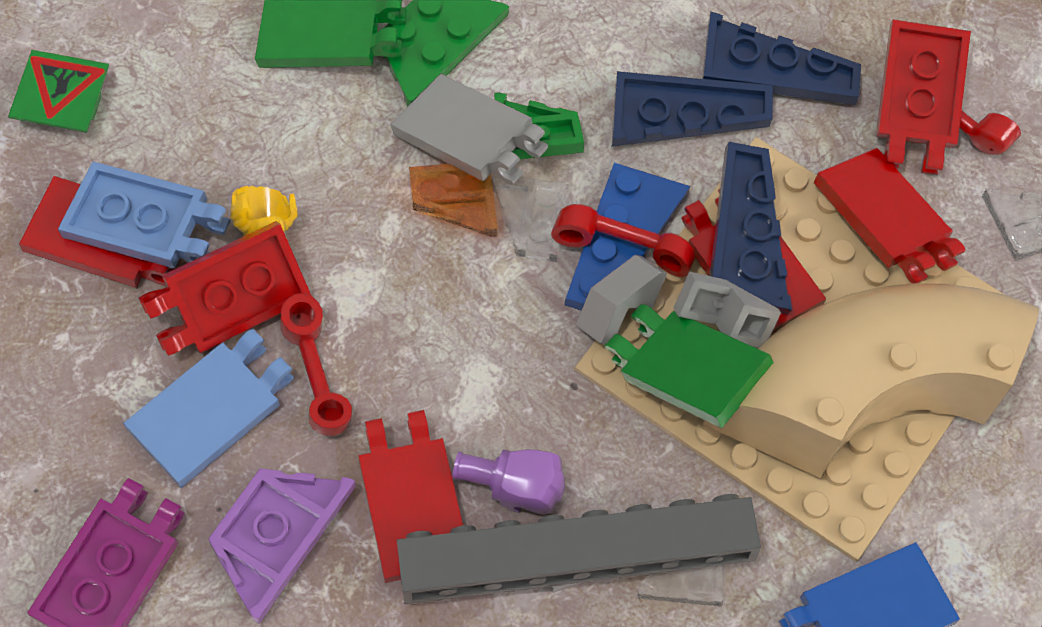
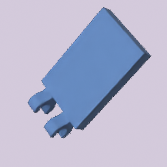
(141, 216)
(208, 408)

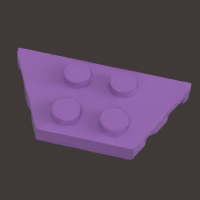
(274, 531)

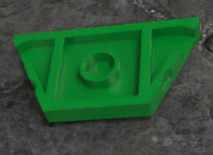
(439, 38)

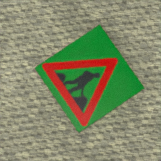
(59, 91)

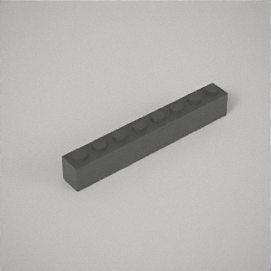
(577, 548)

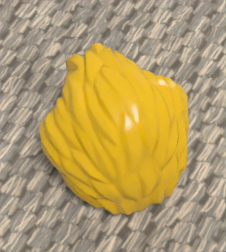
(261, 206)

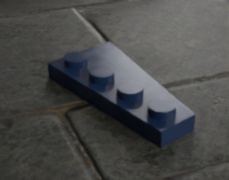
(682, 107)
(747, 228)

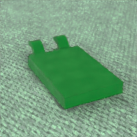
(327, 32)
(690, 365)

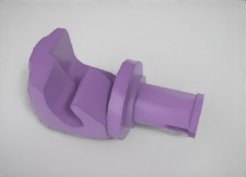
(517, 478)

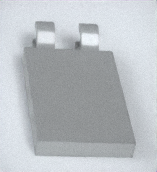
(469, 130)

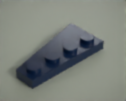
(751, 57)

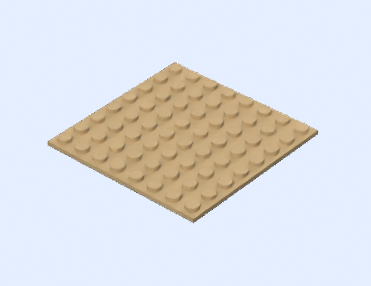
(878, 460)

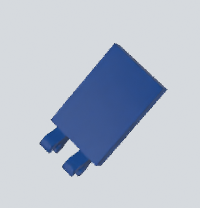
(883, 593)

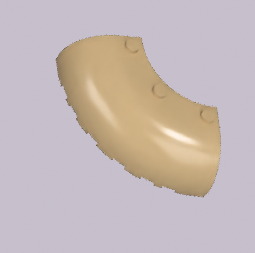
(875, 360)

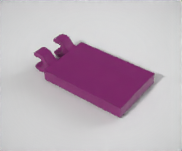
(109, 564)

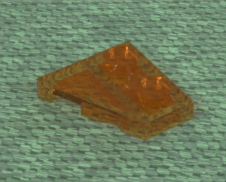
(454, 197)

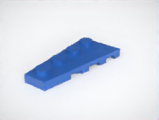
(631, 199)

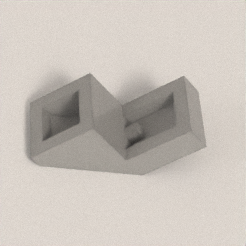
(624, 288)
(727, 306)

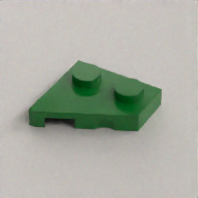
(560, 125)

